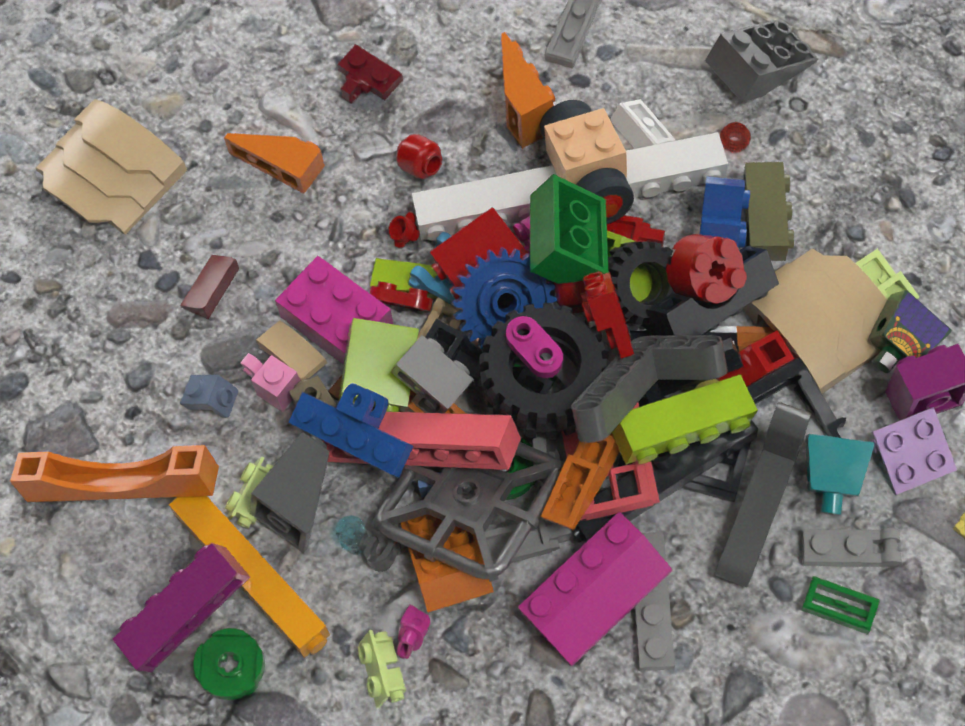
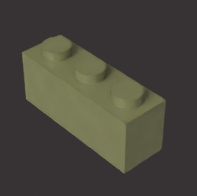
(768, 210)

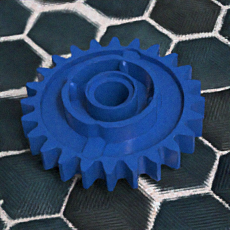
(491, 280)

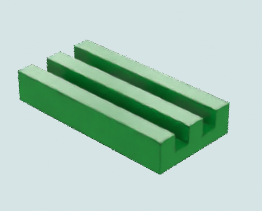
(837, 617)

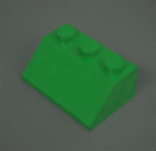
(567, 231)

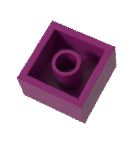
(928, 382)

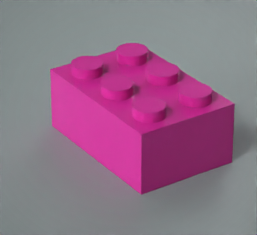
(323, 305)

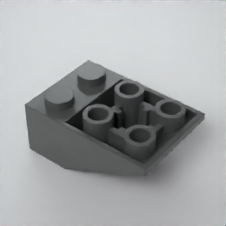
(759, 58)

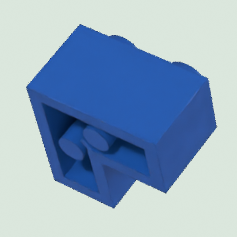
(723, 209)

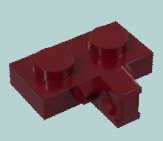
(367, 74)

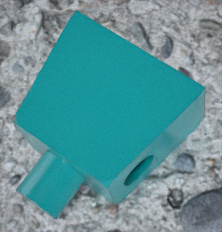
(836, 468)

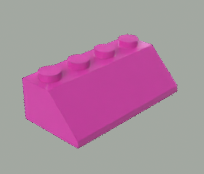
(595, 588)

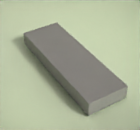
(571, 32)

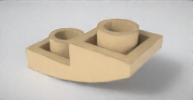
(291, 350)

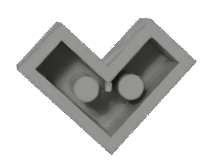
(432, 376)

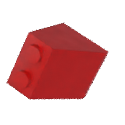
(477, 237)

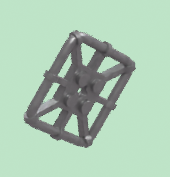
(472, 514)

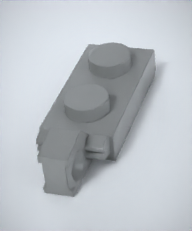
(538, 542)

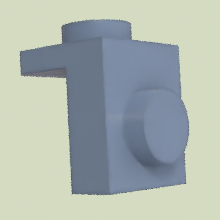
(209, 393)

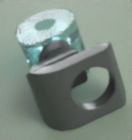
(355, 539)

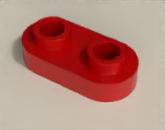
(414, 299)

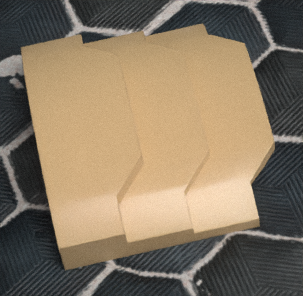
(110, 167)
(823, 314)

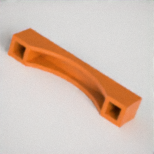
(176, 473)

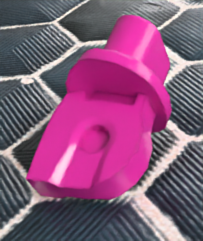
(412, 630)

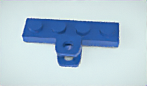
(354, 427)

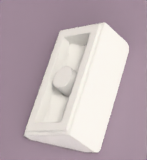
(639, 125)

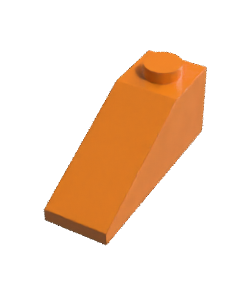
(281, 157)

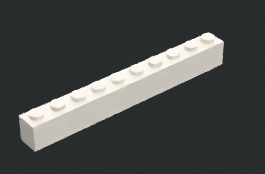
(649, 172)

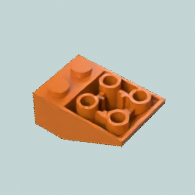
(524, 94)
(439, 582)

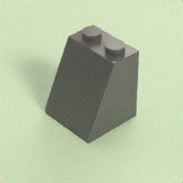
(291, 491)

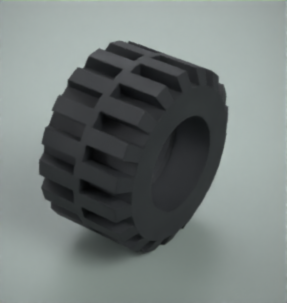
(621, 266)

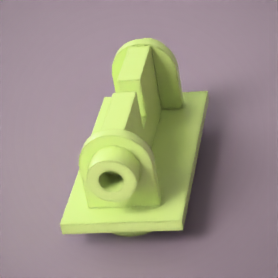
(239, 503)
(376, 653)

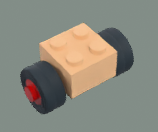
(588, 153)

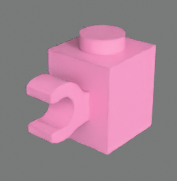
(271, 380)

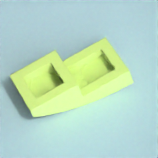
(883, 275)

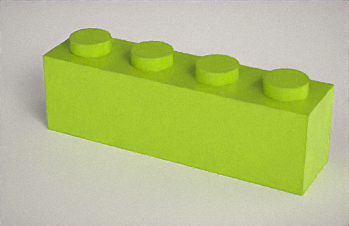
(684, 420)

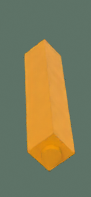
(265, 585)

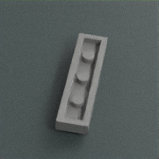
(654, 621)

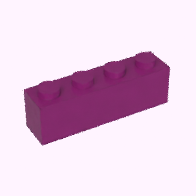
(180, 607)

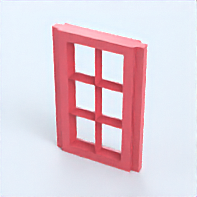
(645, 482)

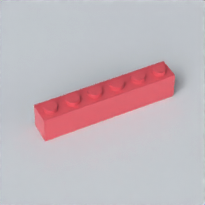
(448, 440)

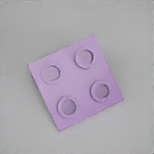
(914, 450)

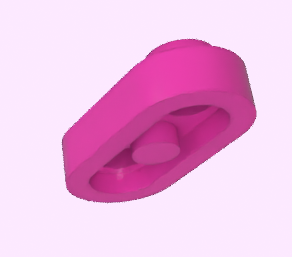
(534, 344)

